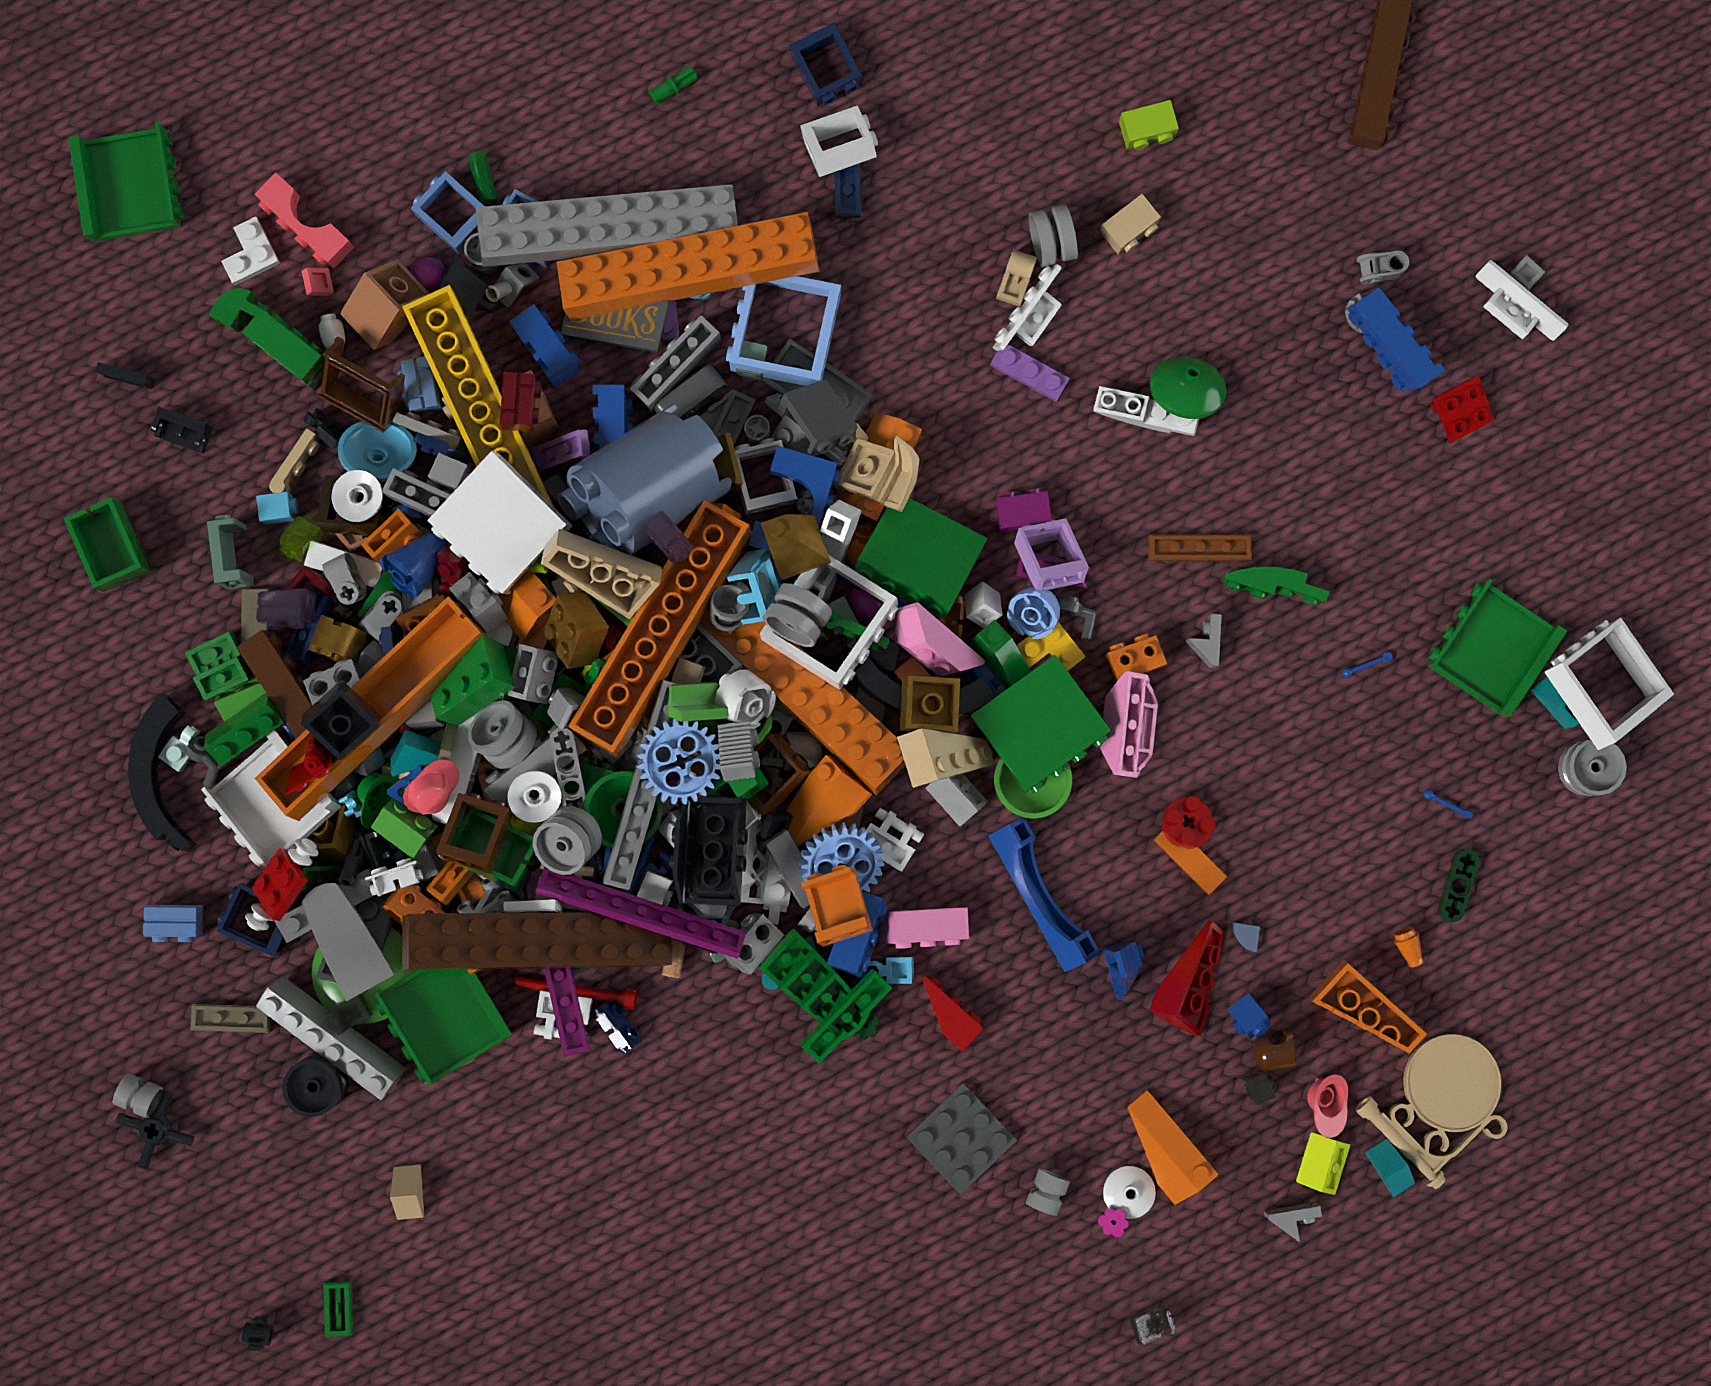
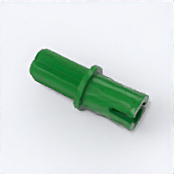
(672, 85)
(592, 675)

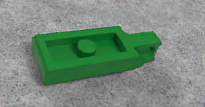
(853, 630)

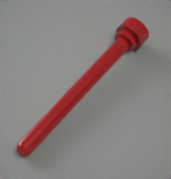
(625, 998)

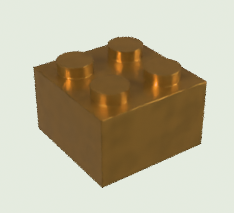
(575, 629)
(930, 703)

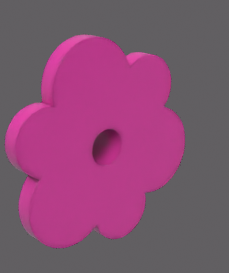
(1116, 1228)

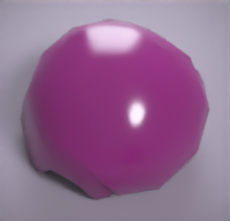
(428, 272)
(864, 605)

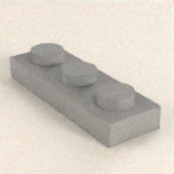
(430, 429)

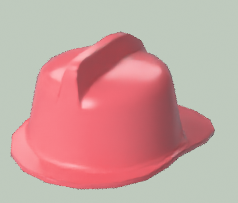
(432, 787)
(1329, 1102)

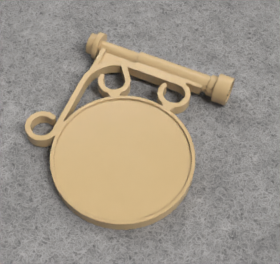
(1449, 1086)

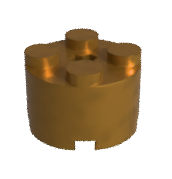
(338, 640)

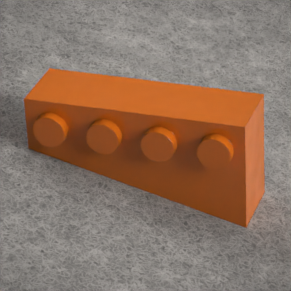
(1360, 1002)

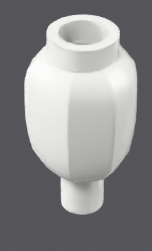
(330, 329)

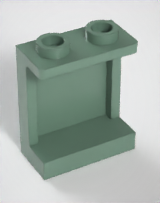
(223, 553)

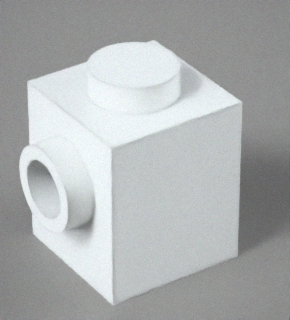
(656, 888)

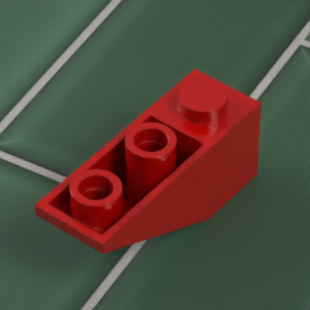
(954, 1022)

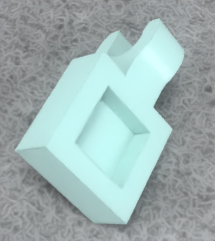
(175, 751)

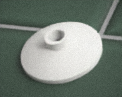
(346, 491)
(536, 808)
(1120, 1182)

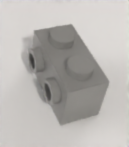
(477, 601)
(533, 674)

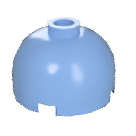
(1034, 612)

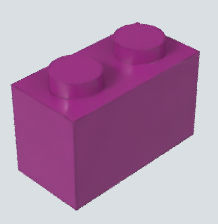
(1021, 510)

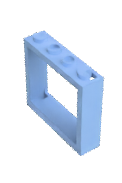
(777, 371)

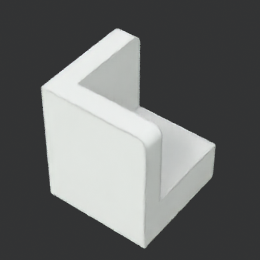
(983, 604)

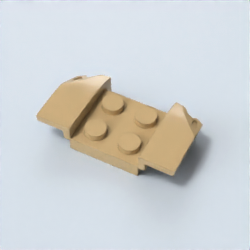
(879, 471)

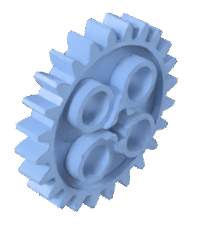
(671, 739)
(827, 849)

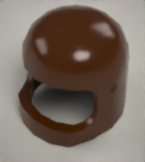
(1276, 1056)

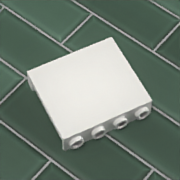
(497, 522)
(254, 814)

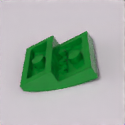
(218, 665)

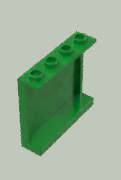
(126, 184)
(920, 556)
(1495, 649)
(1041, 724)
(441, 1020)

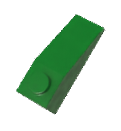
(1000, 654)

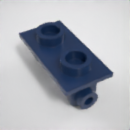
(612, 1016)

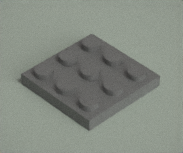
(961, 1138)

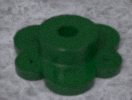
(869, 1028)

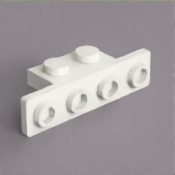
(1517, 306)
(1034, 314)

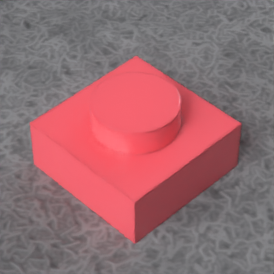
(317, 281)

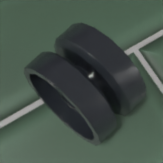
(311, 1098)

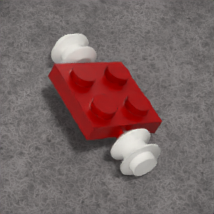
(280, 883)

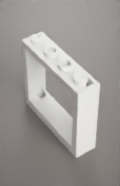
(860, 650)
(1637, 665)

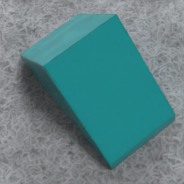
(412, 752)
(1390, 1167)

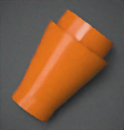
(1409, 945)

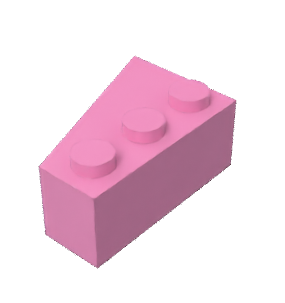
(924, 927)

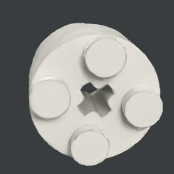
(745, 697)

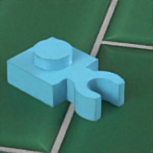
(353, 803)
(897, 969)

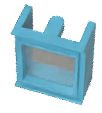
(763, 580)

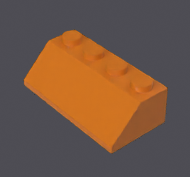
(881, 432)

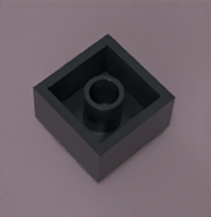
(340, 719)

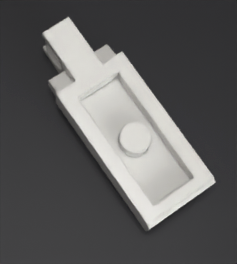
(776, 893)

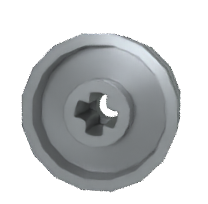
(1053, 235)
(797, 615)
(502, 734)
(1604, 777)
(567, 840)

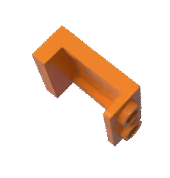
(837, 905)

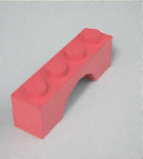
(282, 200)

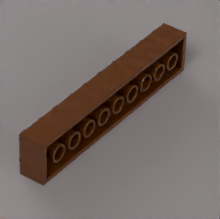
(528, 942)

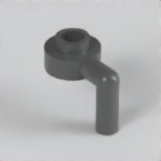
(1070, 606)
(197, 752)

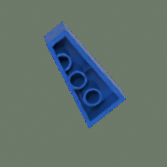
(1393, 341)
(611, 413)

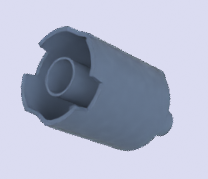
(645, 471)

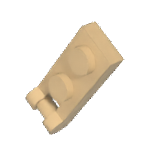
(294, 463)

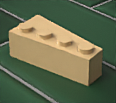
(602, 572)
(942, 755)

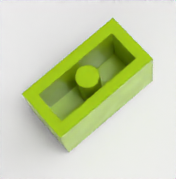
(1148, 125)

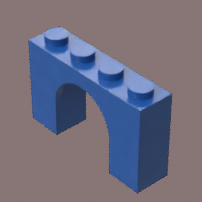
(812, 473)

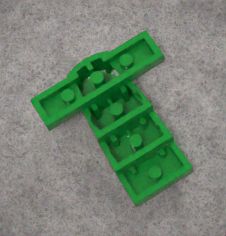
(822, 993)

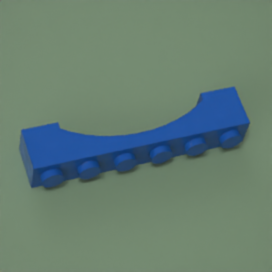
(1066, 940)

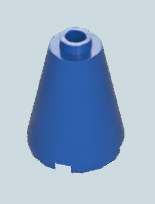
(414, 563)

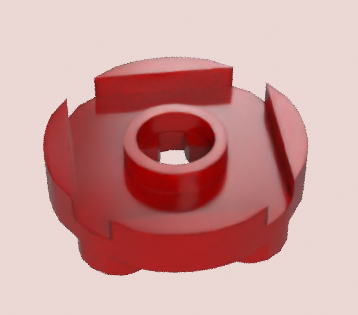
(1201, 819)

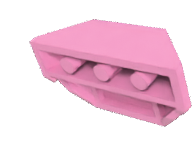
(933, 642)
(1131, 716)

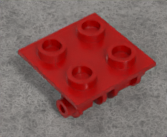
(1463, 409)
(315, 764)

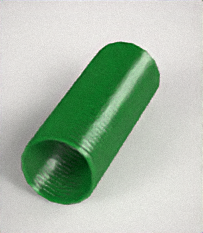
(481, 166)

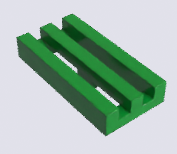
(347, 1285)

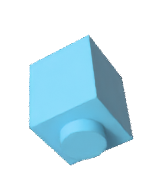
(277, 508)

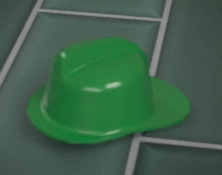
(374, 796)

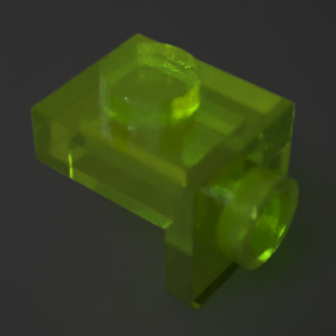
(298, 538)

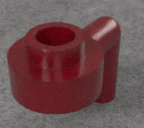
(317, 579)

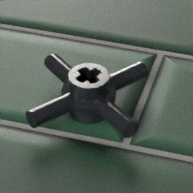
(148, 1134)

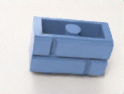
(421, 387)
(173, 921)

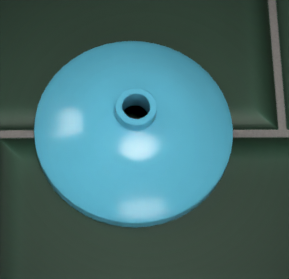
(377, 452)

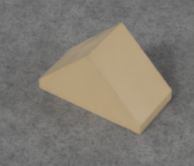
(407, 1192)

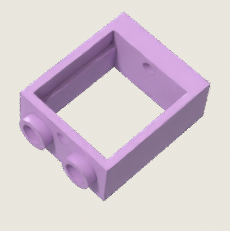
(1057, 575)

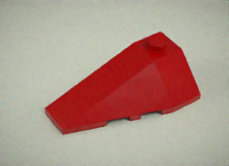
(1185, 990)

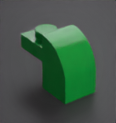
(234, 307)
(742, 788)

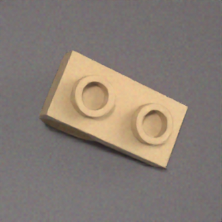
(1016, 277)

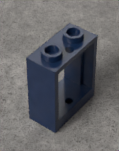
(814, 43)
(228, 917)

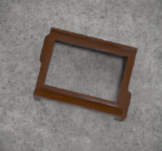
(354, 403)

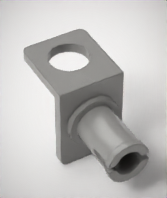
(510, 284)

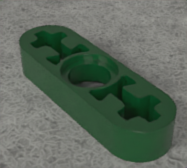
(1456, 864)

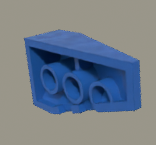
(1123, 965)

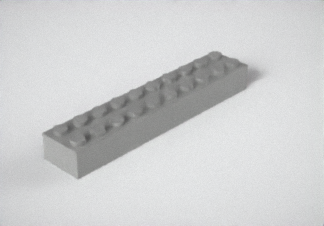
(599, 223)

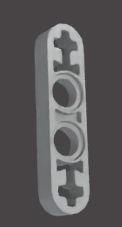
(570, 774)

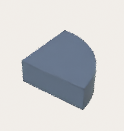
(1247, 935)

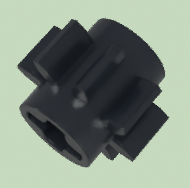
(257, 1333)

